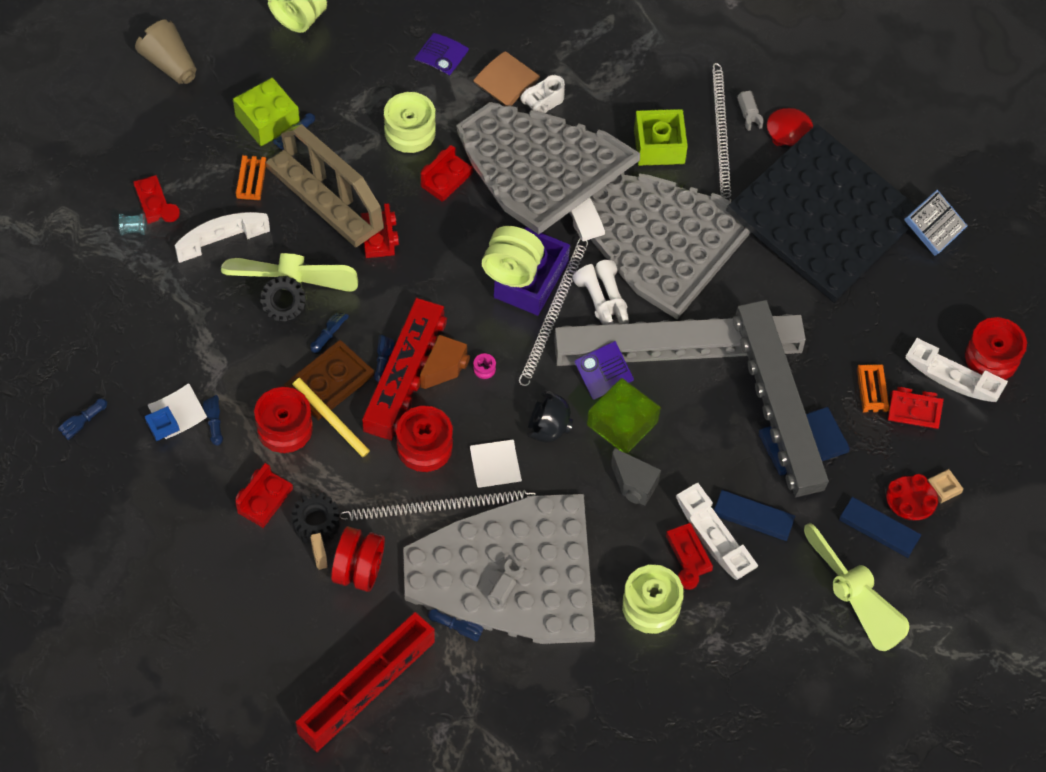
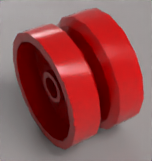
(996, 347)
(283, 419)
(424, 438)
(358, 559)

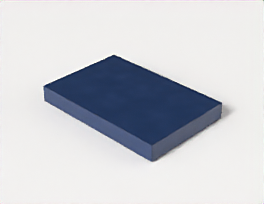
(826, 435)

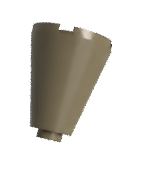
(167, 51)

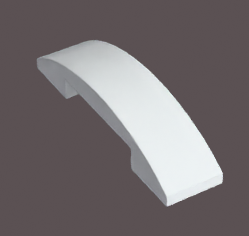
(587, 221)
(220, 228)
(953, 375)
(713, 533)

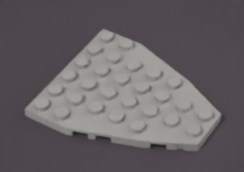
(539, 162)
(665, 237)
(464, 560)

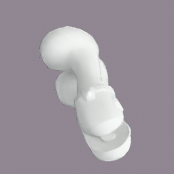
(604, 309)

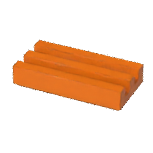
(253, 163)
(874, 405)

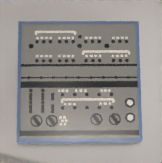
(935, 222)

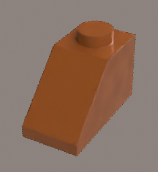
(444, 362)

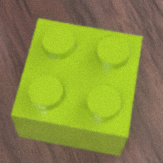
(266, 111)
(660, 137)

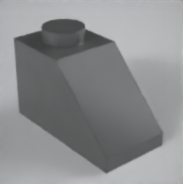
(635, 478)

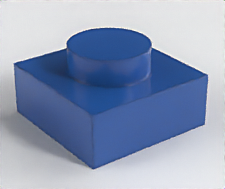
(162, 423)

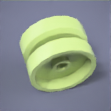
(297, 14)
(409, 122)
(513, 256)
(652, 598)

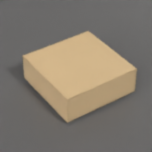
(945, 486)
(318, 551)

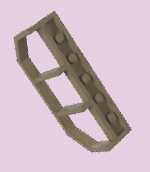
(317, 195)

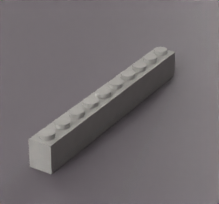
(669, 339)

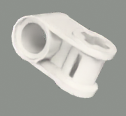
(545, 94)

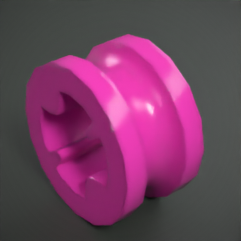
(479, 370)

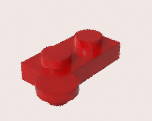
(154, 202)
(689, 554)

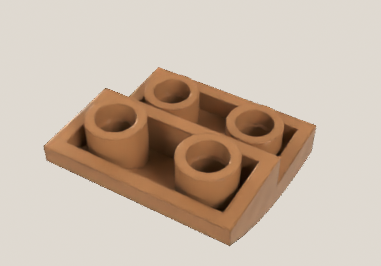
(506, 79)

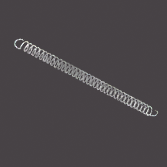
(716, 111)
(555, 306)
(425, 507)

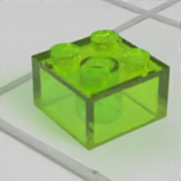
(623, 416)

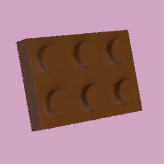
(334, 376)

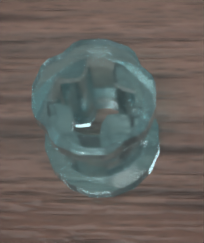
(132, 224)

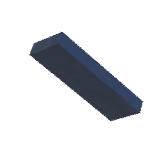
(754, 515)
(880, 527)

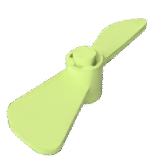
(292, 265)
(879, 618)

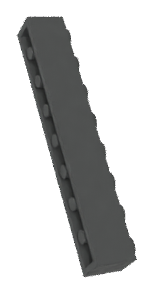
(780, 399)

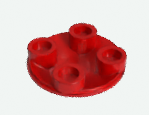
(788, 126)
(912, 497)

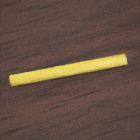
(324, 410)

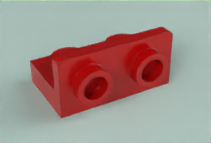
(445, 174)
(384, 241)
(915, 409)
(262, 496)

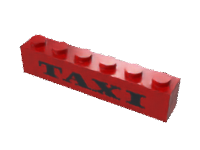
(404, 369)
(365, 682)

